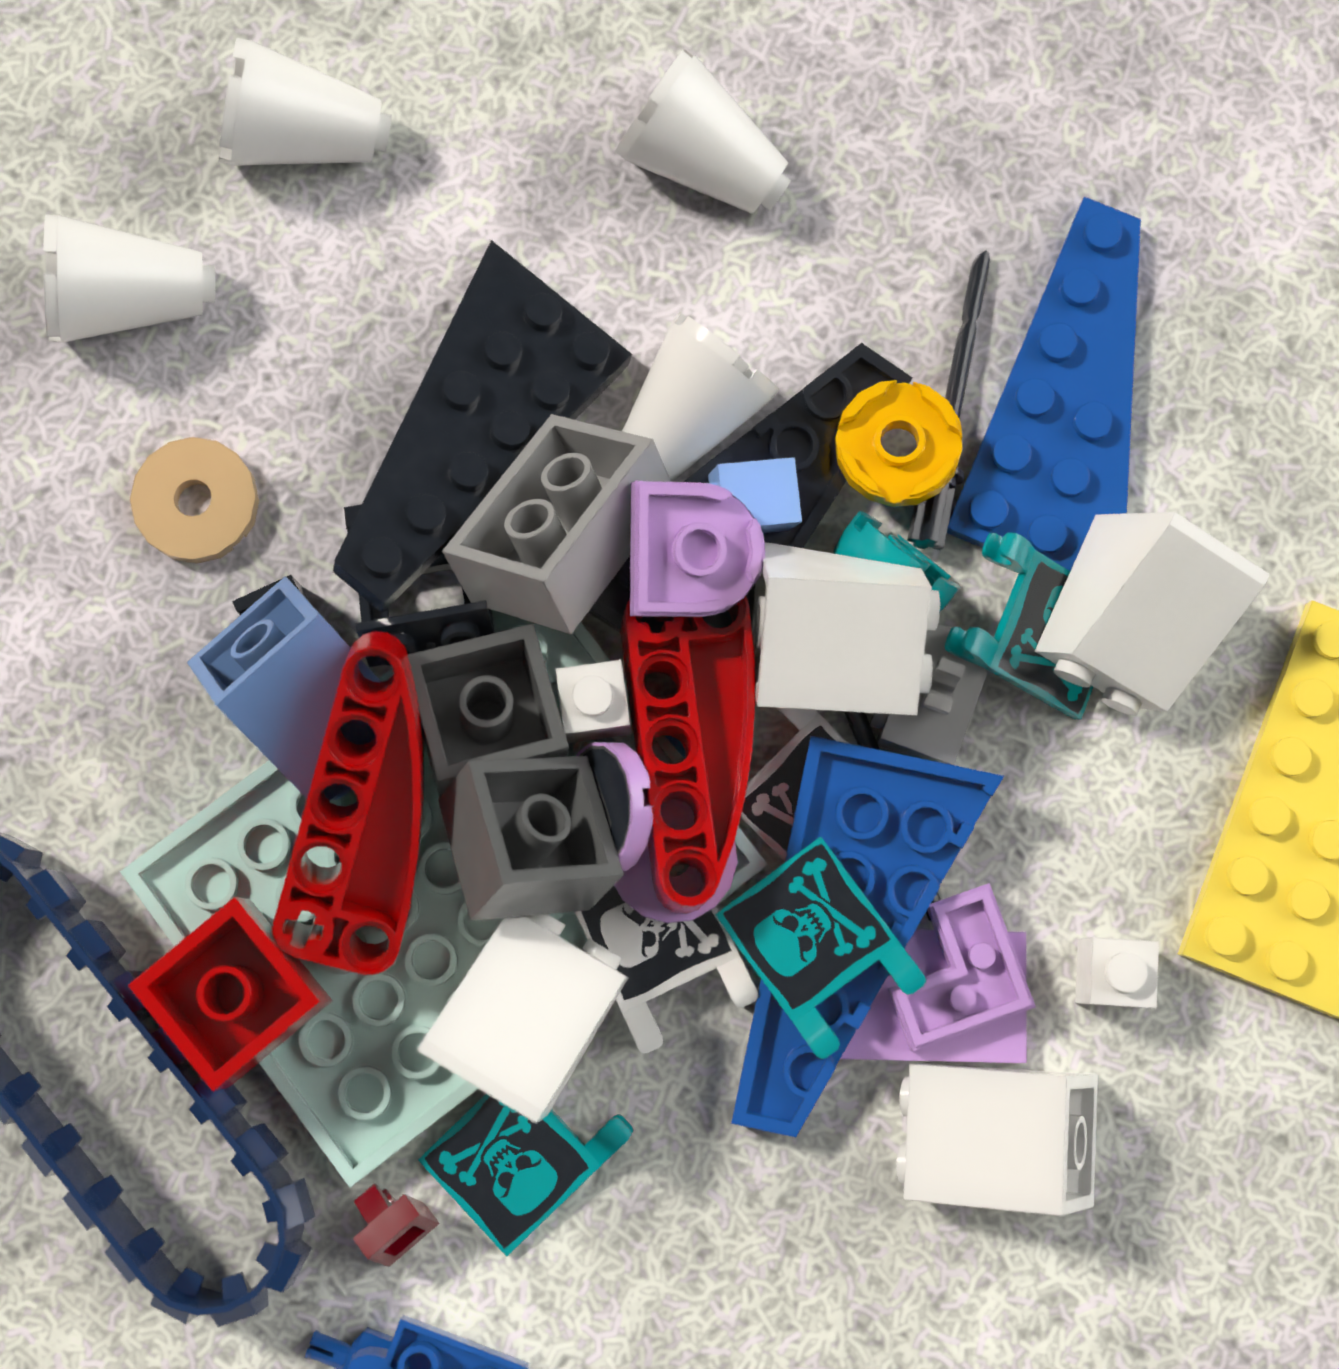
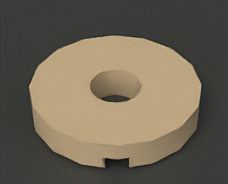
(168, 474)

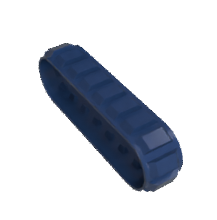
(96, 1198)

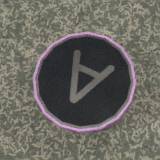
(620, 783)

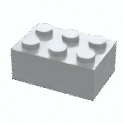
(555, 523)

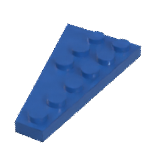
(1066, 409)
(896, 835)

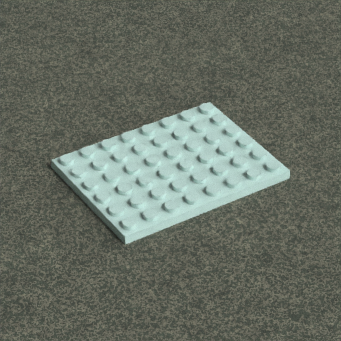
(357, 1061)

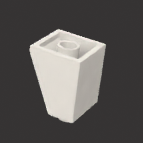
(1146, 608)
(841, 632)
(525, 1013)
(999, 1138)

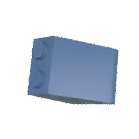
(279, 680)

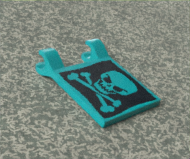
(1026, 614)
(811, 935)
(516, 1170)

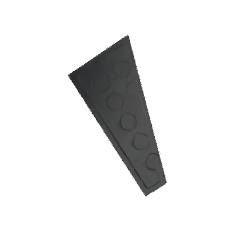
(491, 386)
(799, 429)

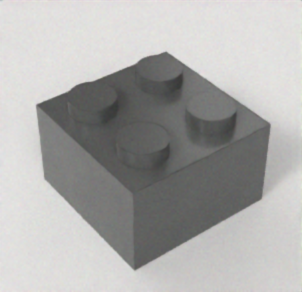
(486, 702)
(529, 837)

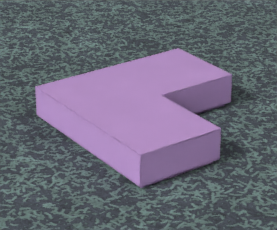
(981, 975)

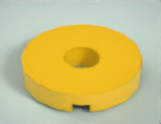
(892, 478)

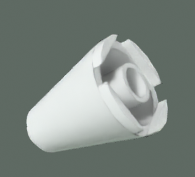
(295, 114)
(704, 140)
(117, 280)
(695, 395)

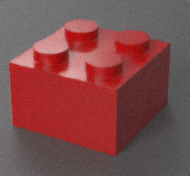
(229, 993)

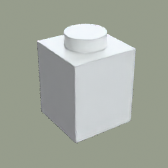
(593, 701)
(1117, 972)

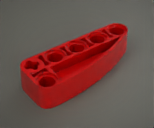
(713, 723)
(373, 836)

